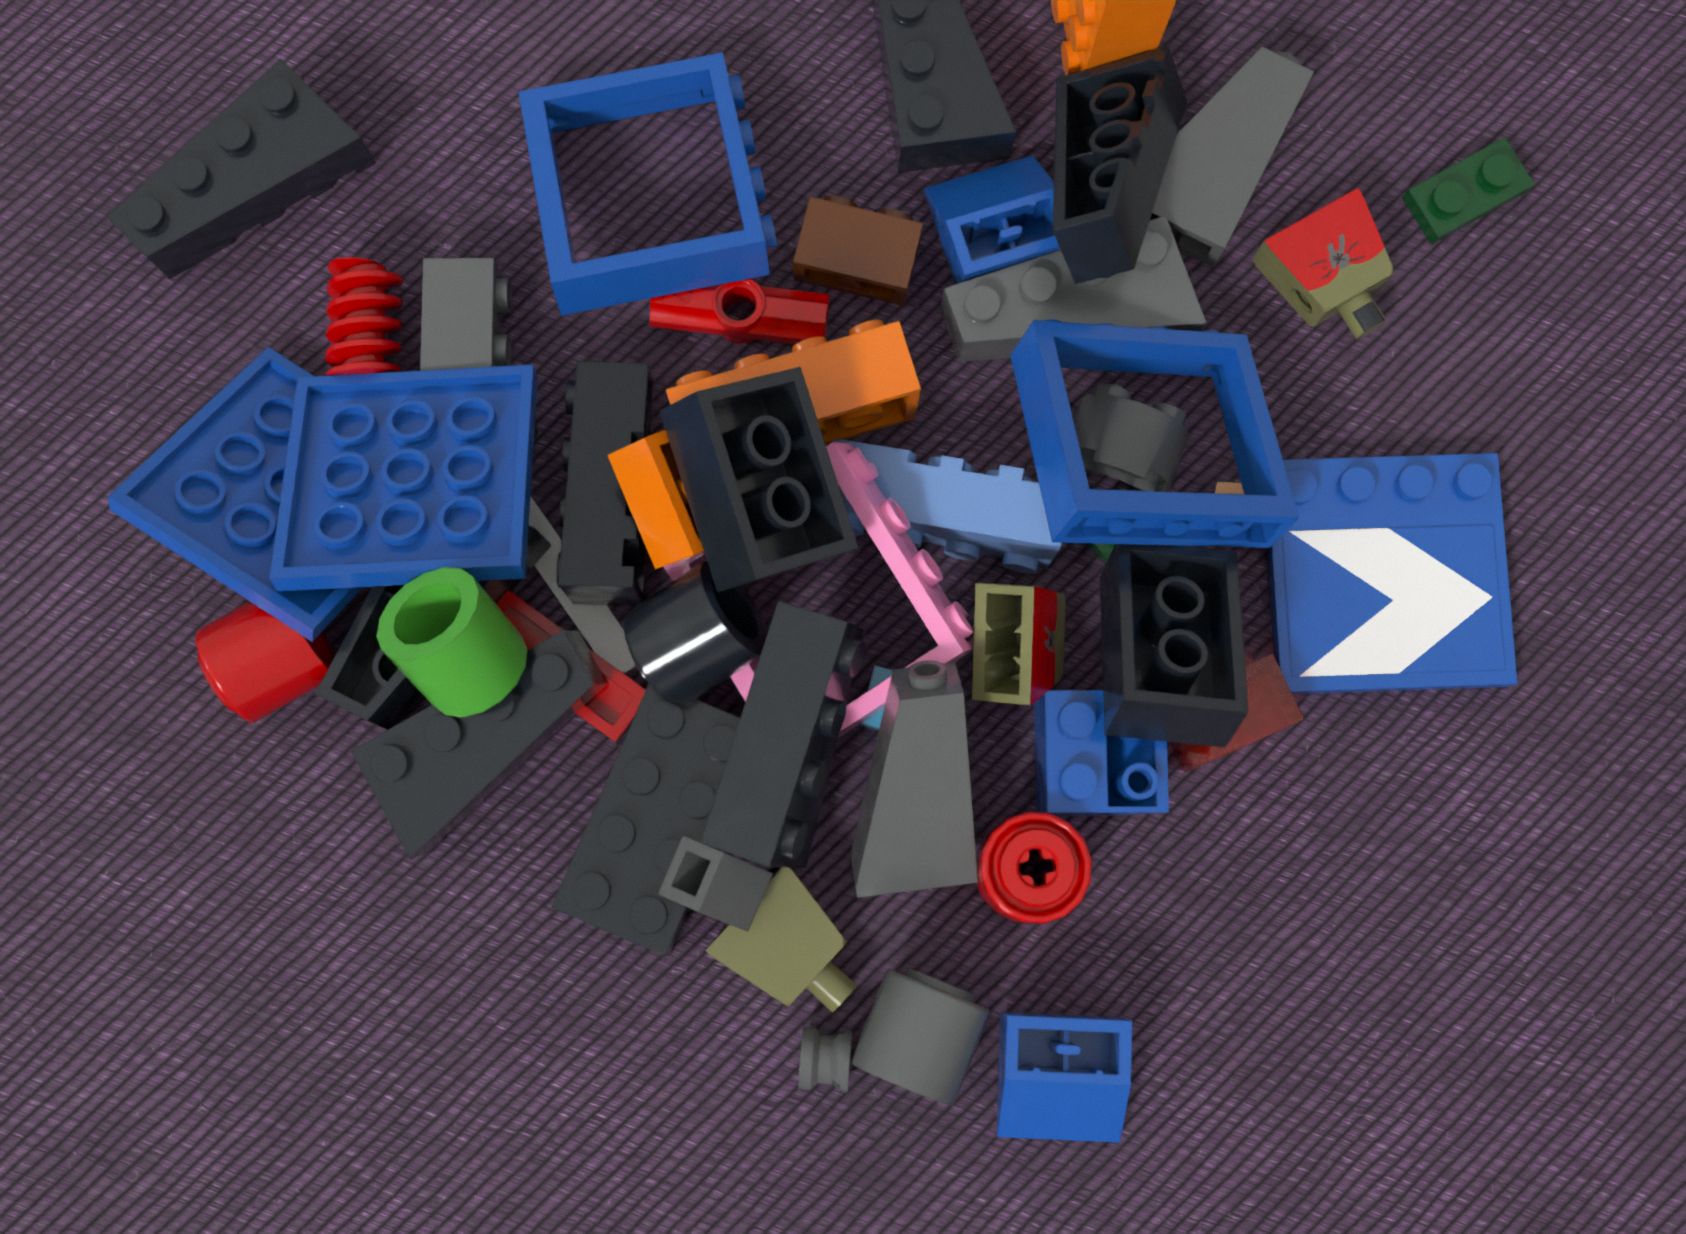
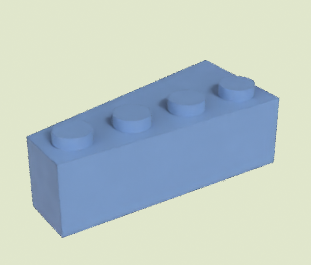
(964, 510)

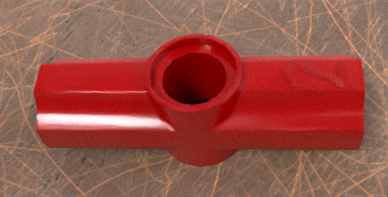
(778, 313)

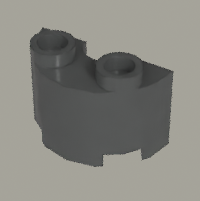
(1130, 438)

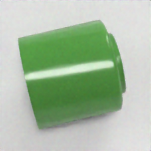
(452, 642)

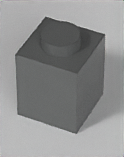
(715, 883)

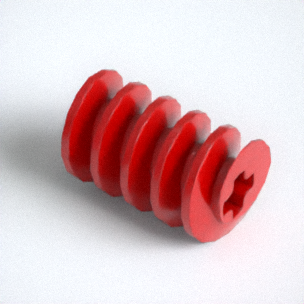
(360, 317)

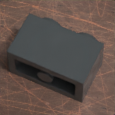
(464, 314)

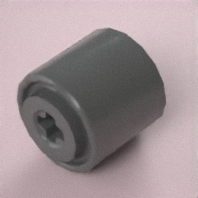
(921, 1035)

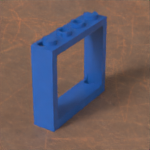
(661, 268)
(1151, 517)

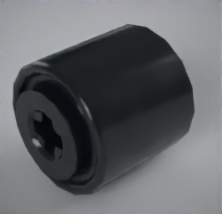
(693, 636)

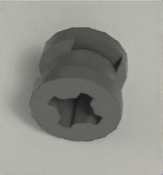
(824, 1059)

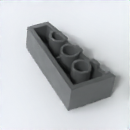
(996, 309)

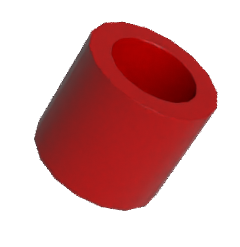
(259, 661)
(1016, 895)

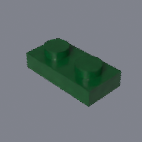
(1468, 191)

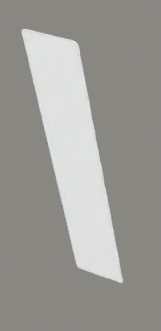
(593, 621)

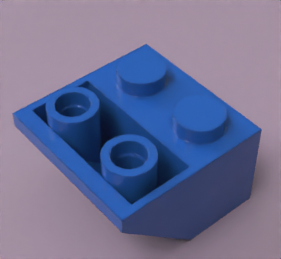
(994, 218)
(1092, 772)
(1063, 1076)

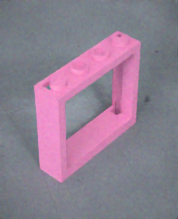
(913, 569)

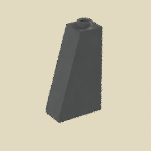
(1226, 152)
(917, 796)

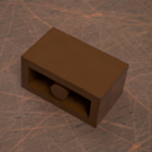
(857, 249)

